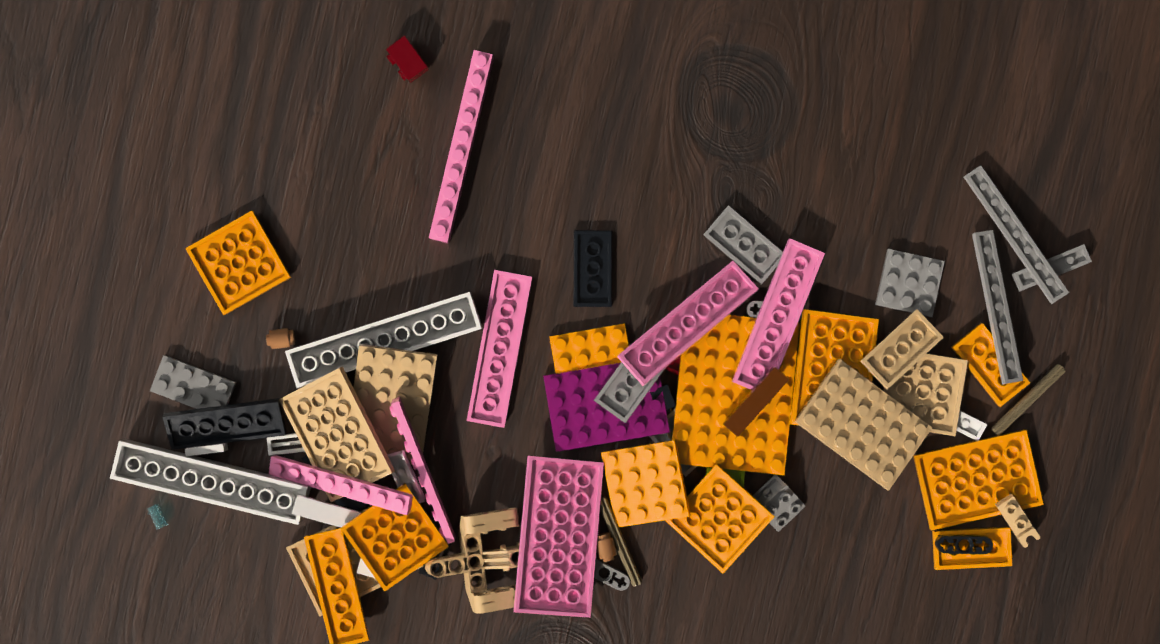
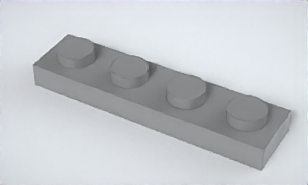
(1061, 264)

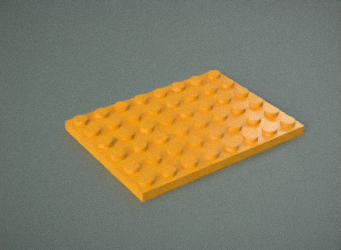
(709, 397)

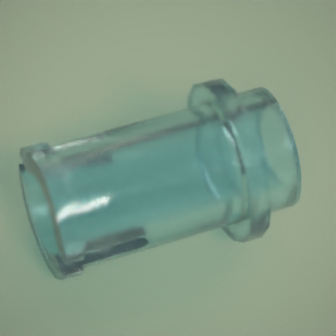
(157, 516)

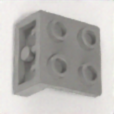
(779, 501)

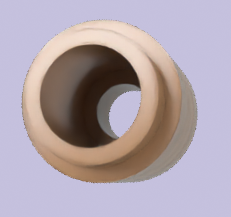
(280, 338)
(606, 547)

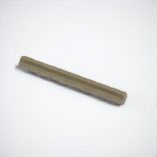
(1024, 403)
(620, 543)

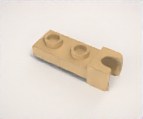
(1016, 519)

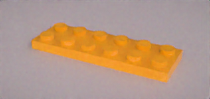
(336, 587)

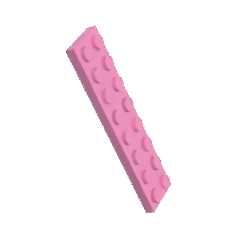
(779, 313)
(687, 323)
(499, 348)

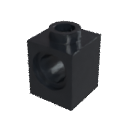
(668, 399)

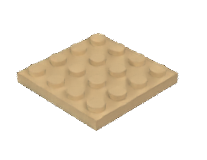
(933, 391)

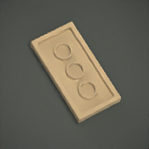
(901, 349)

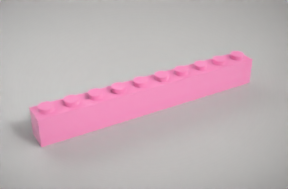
(461, 146)

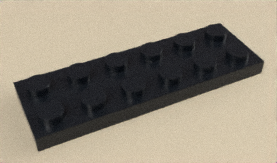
(224, 424)

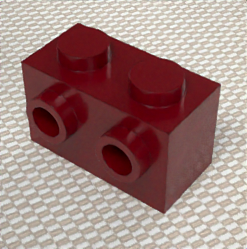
(407, 60)

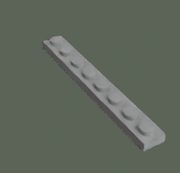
(1016, 234)
(997, 307)

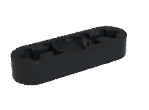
(977, 539)

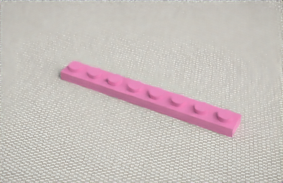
(418, 462)
(340, 484)

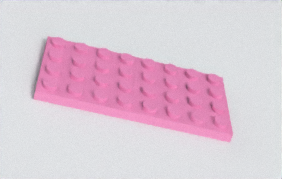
(558, 537)

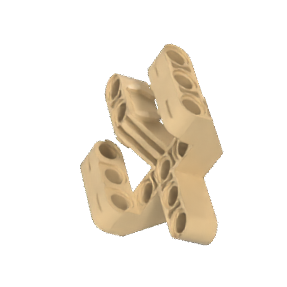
(471, 526)

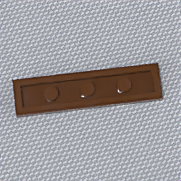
(756, 401)

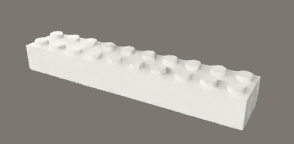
(404, 332)
(207, 480)

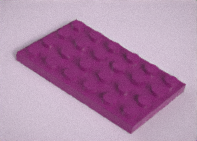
(582, 422)

